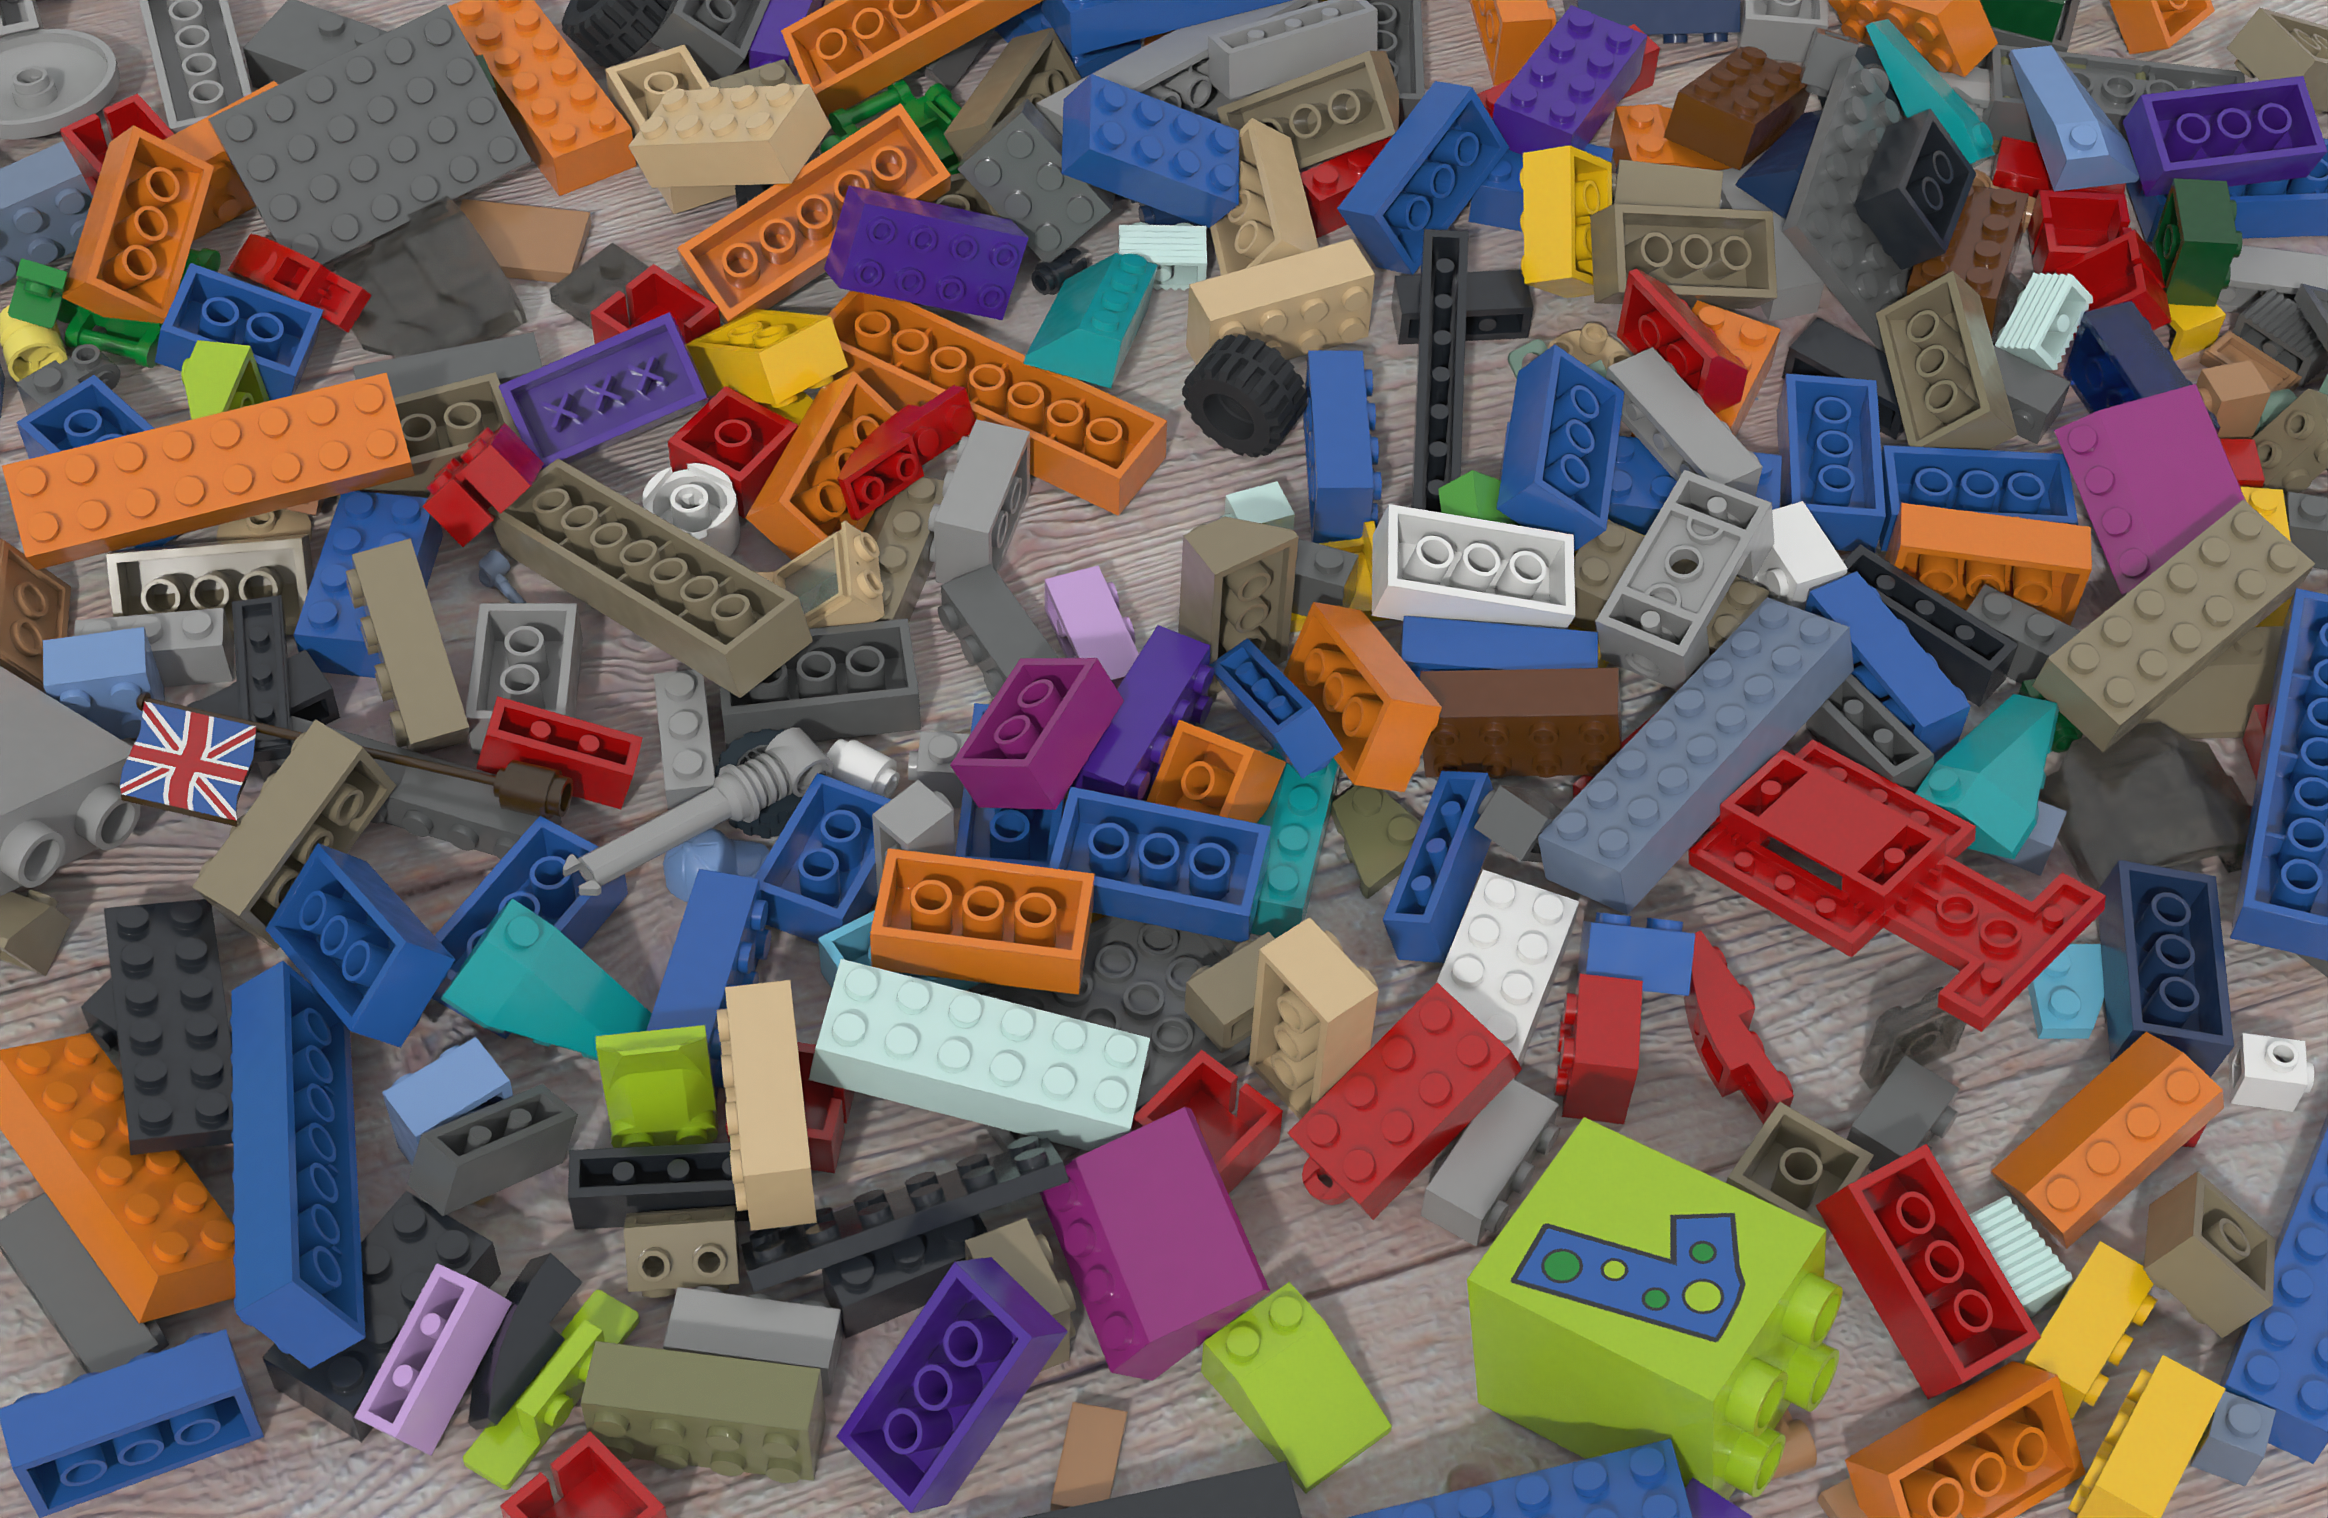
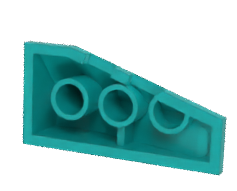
(1923, 88)
(1997, 774)
(541, 986)

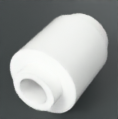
(863, 767)

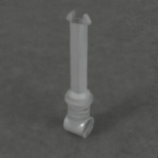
(736, 795)

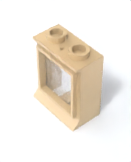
(836, 579)

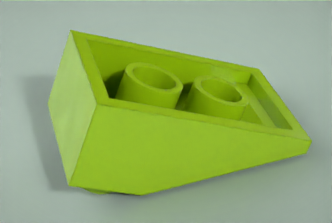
(221, 378)
(1294, 1387)

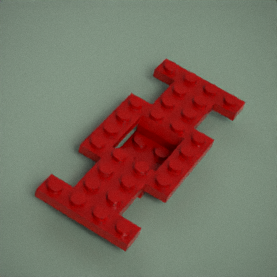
(1894, 872)

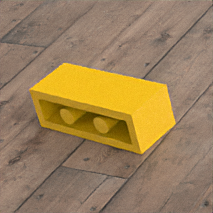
(2093, 1325)

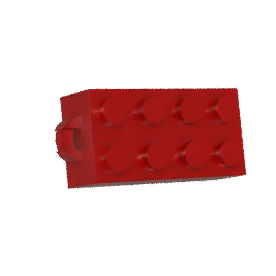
(1402, 1103)

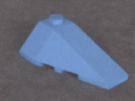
(2070, 127)

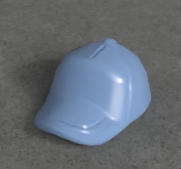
(711, 852)

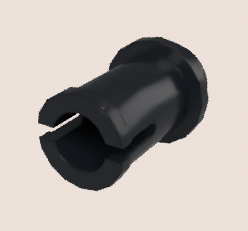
(1050, 276)

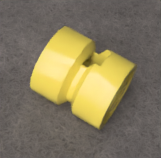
(28, 345)

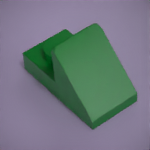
(37, 293)

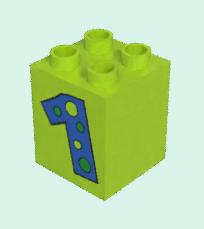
(1652, 1311)

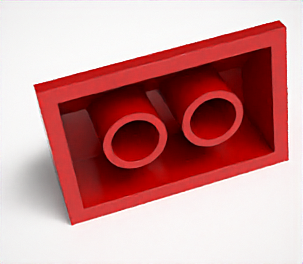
(1661, 320)

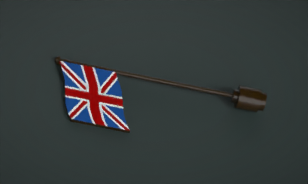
(201, 760)

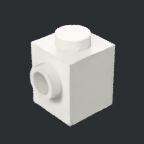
(2269, 1072)

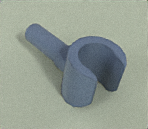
(492, 572)

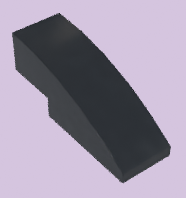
(522, 1340)

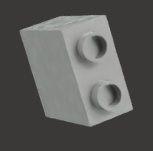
(55, 786)

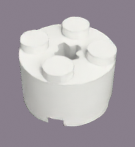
(698, 503)

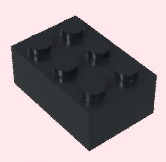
(1915, 189)

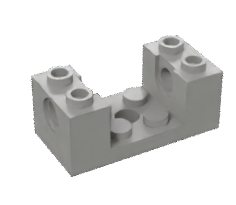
(1661, 617)

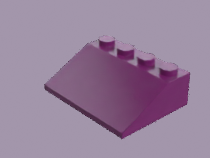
(2149, 478)
(1154, 1245)

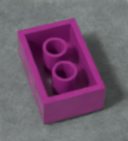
(1037, 733)

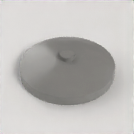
(52, 80)

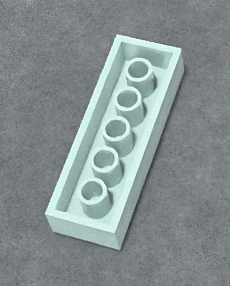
(978, 1058)

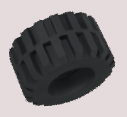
(613, 28)
(1245, 395)

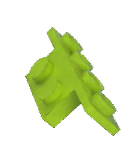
(508, 1448)

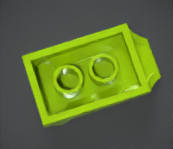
(658, 1087)

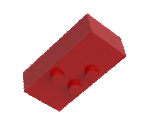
(1927, 1271)

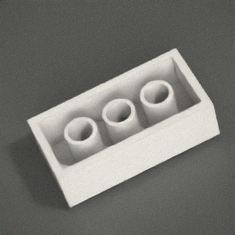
(1471, 570)
(1508, 956)

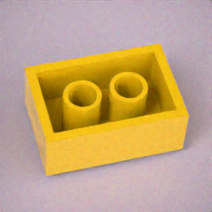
(1559, 197)
(769, 355)
(2148, 1444)

